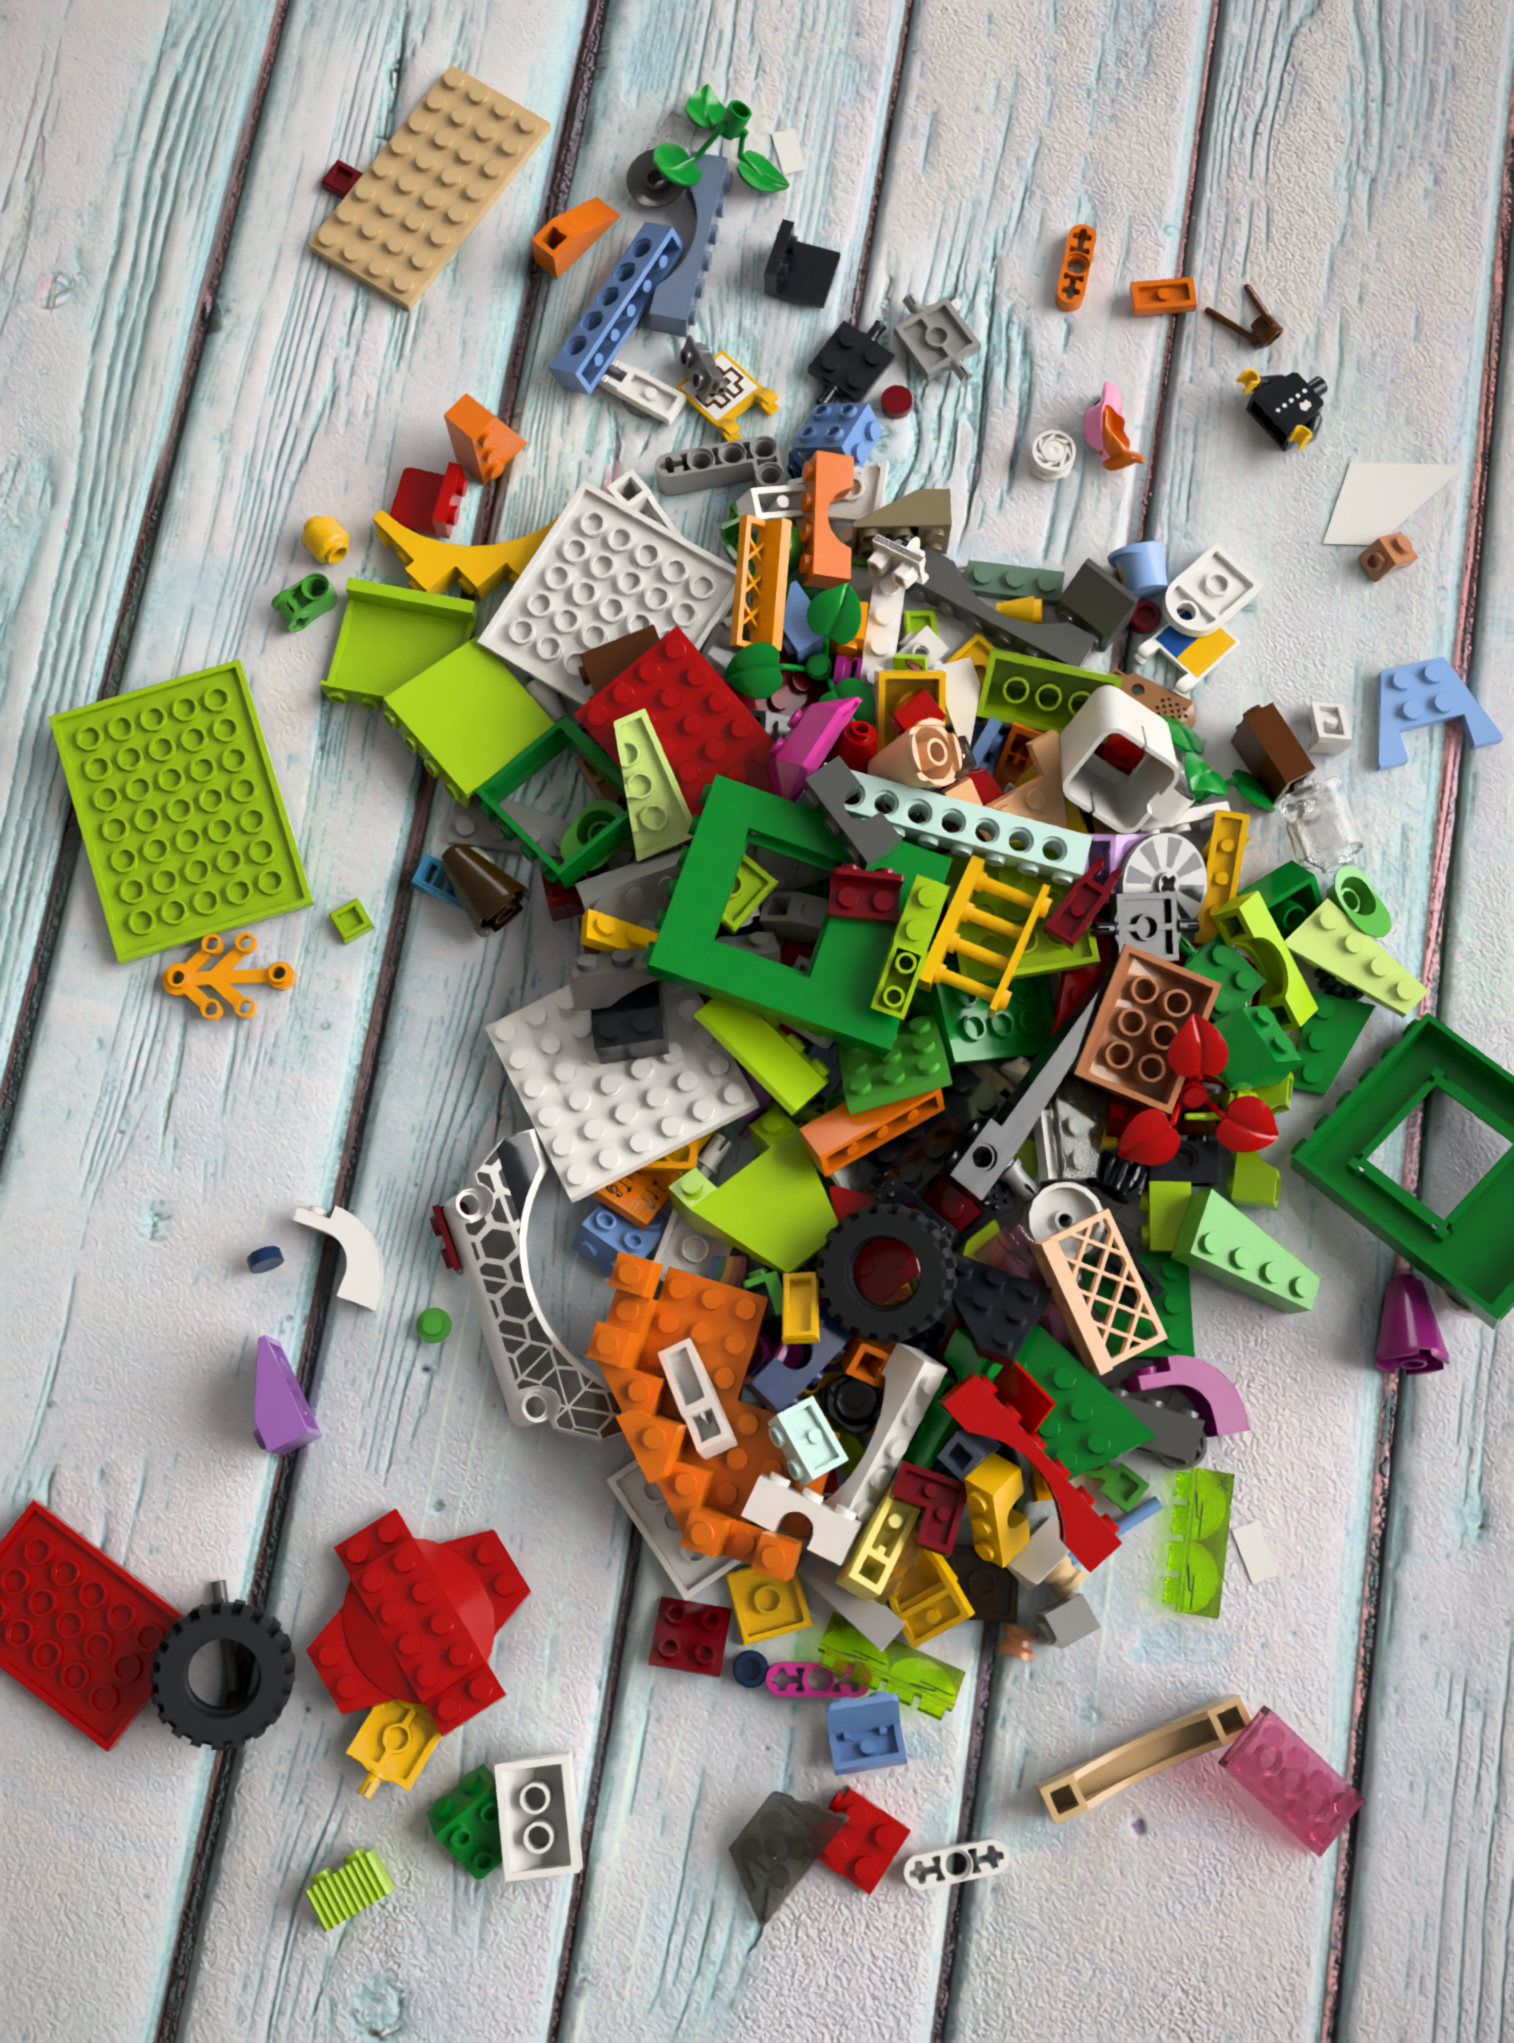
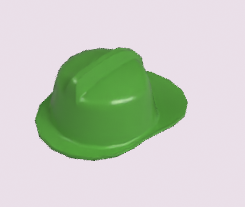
(587, 825)
(1359, 901)

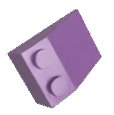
(280, 1406)

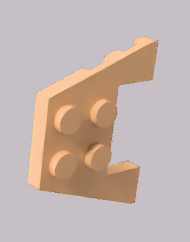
(1037, 799)

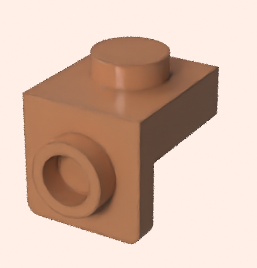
(1387, 555)

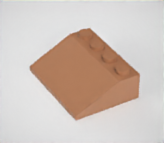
(1135, 1024)

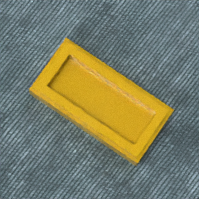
(801, 1308)

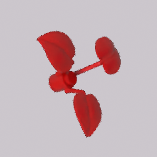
(1191, 1053)

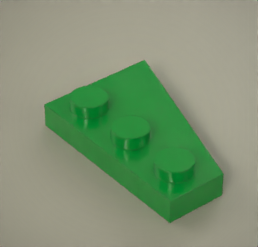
(1327, 1041)

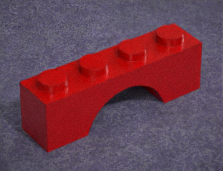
(921, 707)

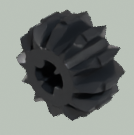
(1118, 1178)

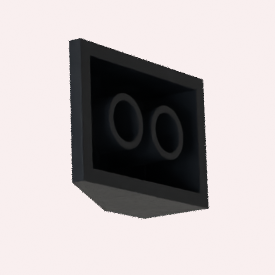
(631, 1026)

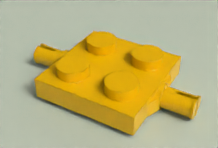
(394, 1744)

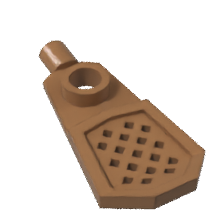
(1154, 694)

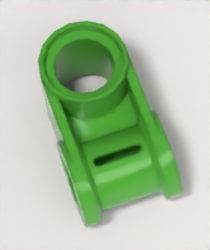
(302, 601)

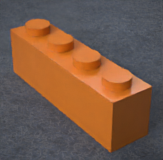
(843, 1138)

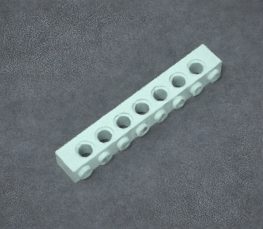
(969, 817)

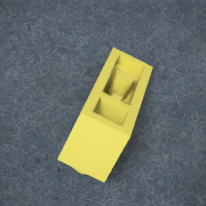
(877, 1548)

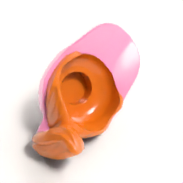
(1105, 431)

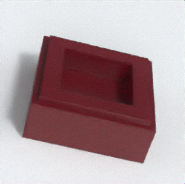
(340, 179)

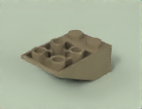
(919, 513)

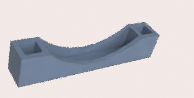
(676, 297)

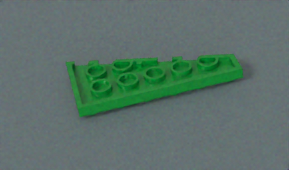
(1088, 1420)

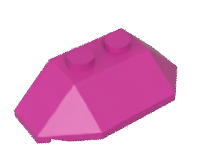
(807, 744)

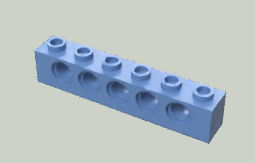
(617, 308)

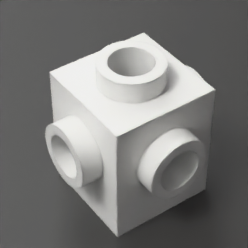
(926, 641)

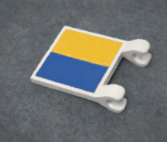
(1189, 654)

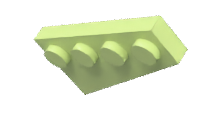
(653, 796)
(1338, 947)

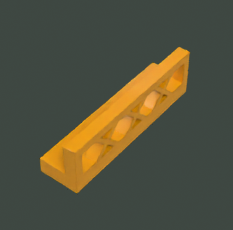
(766, 586)

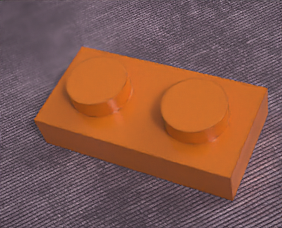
(1163, 296)

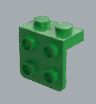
(469, 1822)

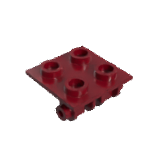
(690, 1637)

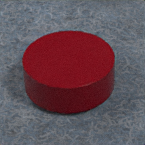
(896, 402)
(1145, 617)

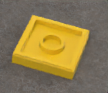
(766, 1605)

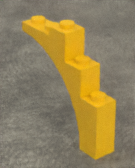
(439, 565)

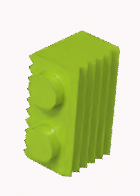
(349, 1889)

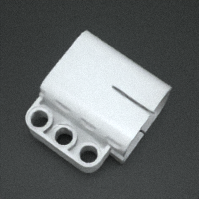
(1119, 800)

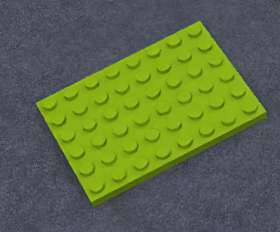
(180, 811)

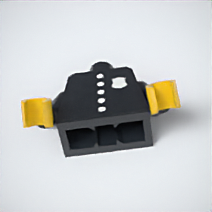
(1285, 406)

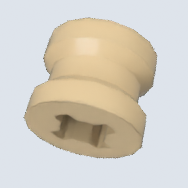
(1064, 1578)

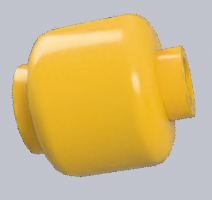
(325, 539)

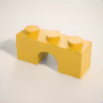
(996, 1527)

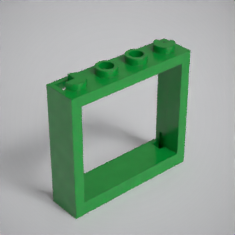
(528, 763)

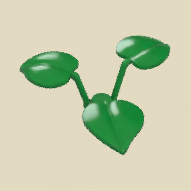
(709, 113)
(830, 614)
(1204, 780)

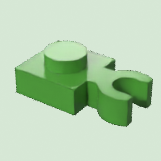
(1120, 1485)

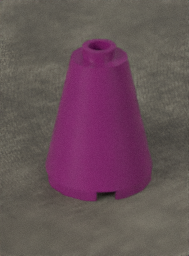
(1409, 1330)

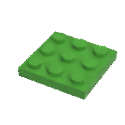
(910, 1068)

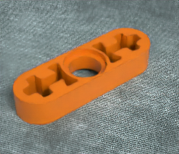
(1083, 258)

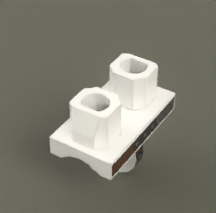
(902, 557)

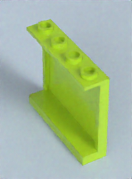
(392, 638)
(465, 718)

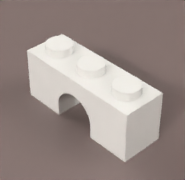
(832, 1528)

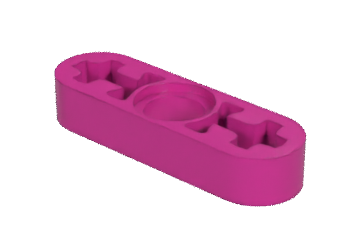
(790, 1691)

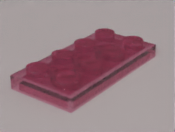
(1291, 1781)

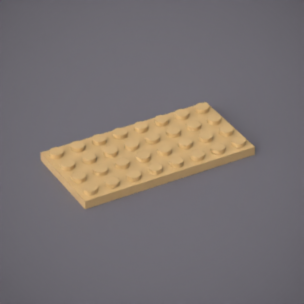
(429, 187)

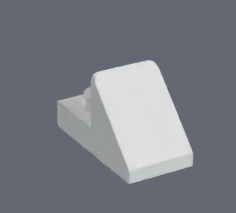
(1329, 729)

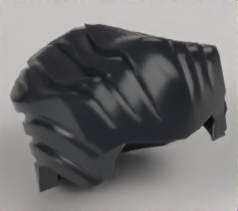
(850, 1404)

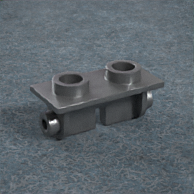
(701, 369)

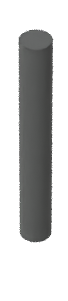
(227, 1646)

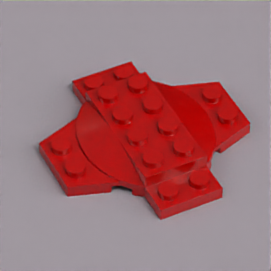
(419, 1622)

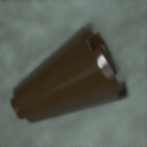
(483, 889)

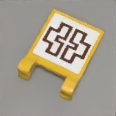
(740, 395)

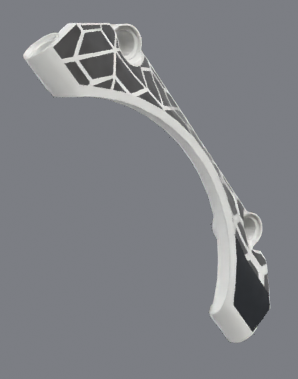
(494, 1261)

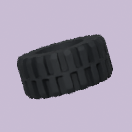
(839, 1282)
(210, 1723)

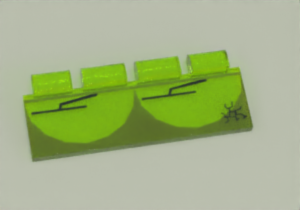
(1204, 1543)
(901, 1667)

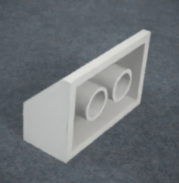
(538, 1817)

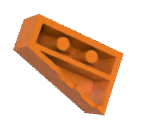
(480, 439)

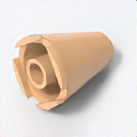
(920, 757)

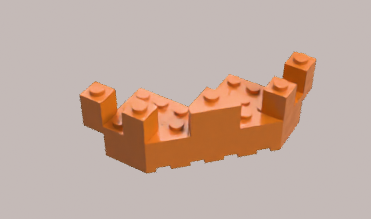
(725, 1331)

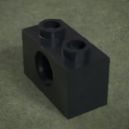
(1203, 1164)

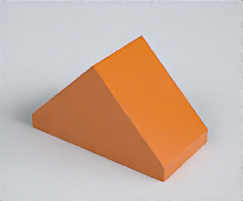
(1015, 756)

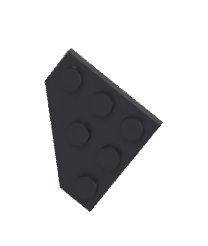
(996, 1309)

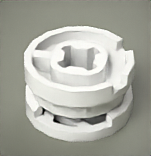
(1051, 456)

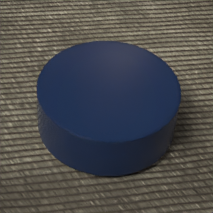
(265, 1259)
(750, 1668)

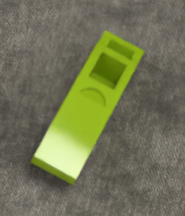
(909, 947)

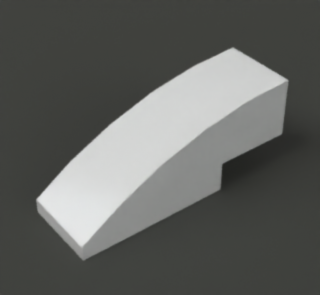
(697, 1399)

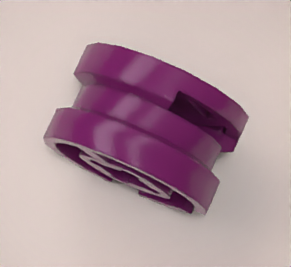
(844, 668)

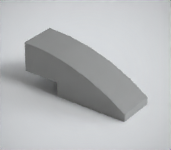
(869, 1617)

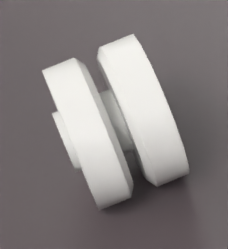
(1066, 1199)

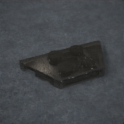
(780, 1849)

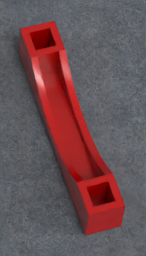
(1080, 1527)

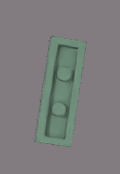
(1014, 582)

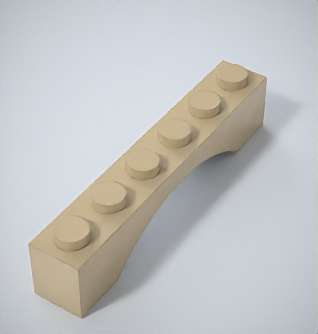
(1160, 1748)

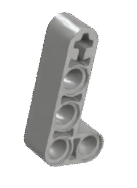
(680, 472)

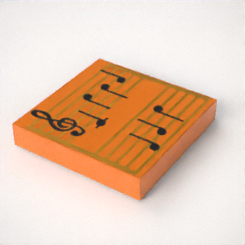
(638, 1195)

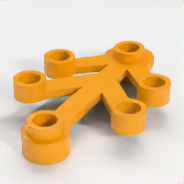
(222, 976)

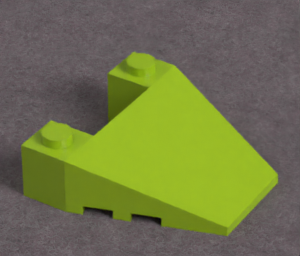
(768, 1207)

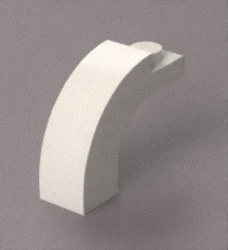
(365, 1261)

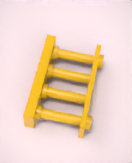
(963, 910)

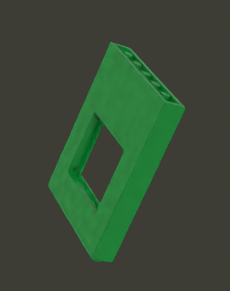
(846, 952)
(1476, 1249)

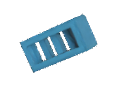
(420, 881)

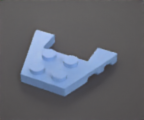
(1422, 697)

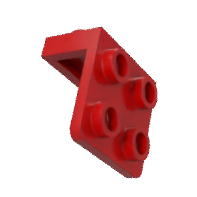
(430, 500)

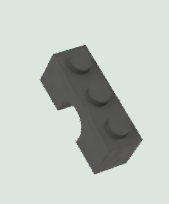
(864, 840)

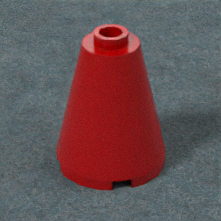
(856, 748)

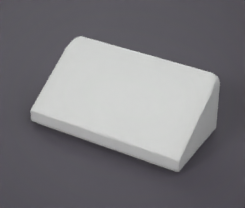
(1039, 1555)

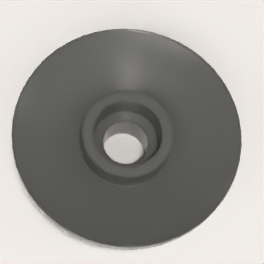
(642, 179)

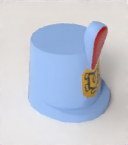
(1141, 568)

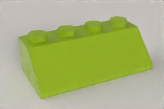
(1037, 690)
(767, 1053)

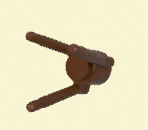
(1265, 327)

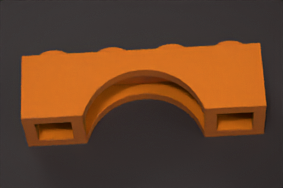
(825, 558)

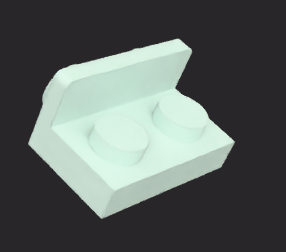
(806, 1441)

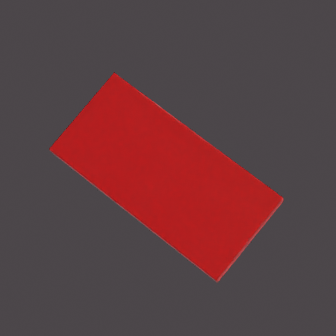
(1014, 1387)

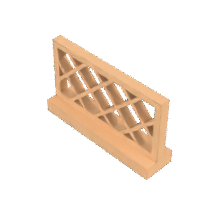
(1074, 1309)

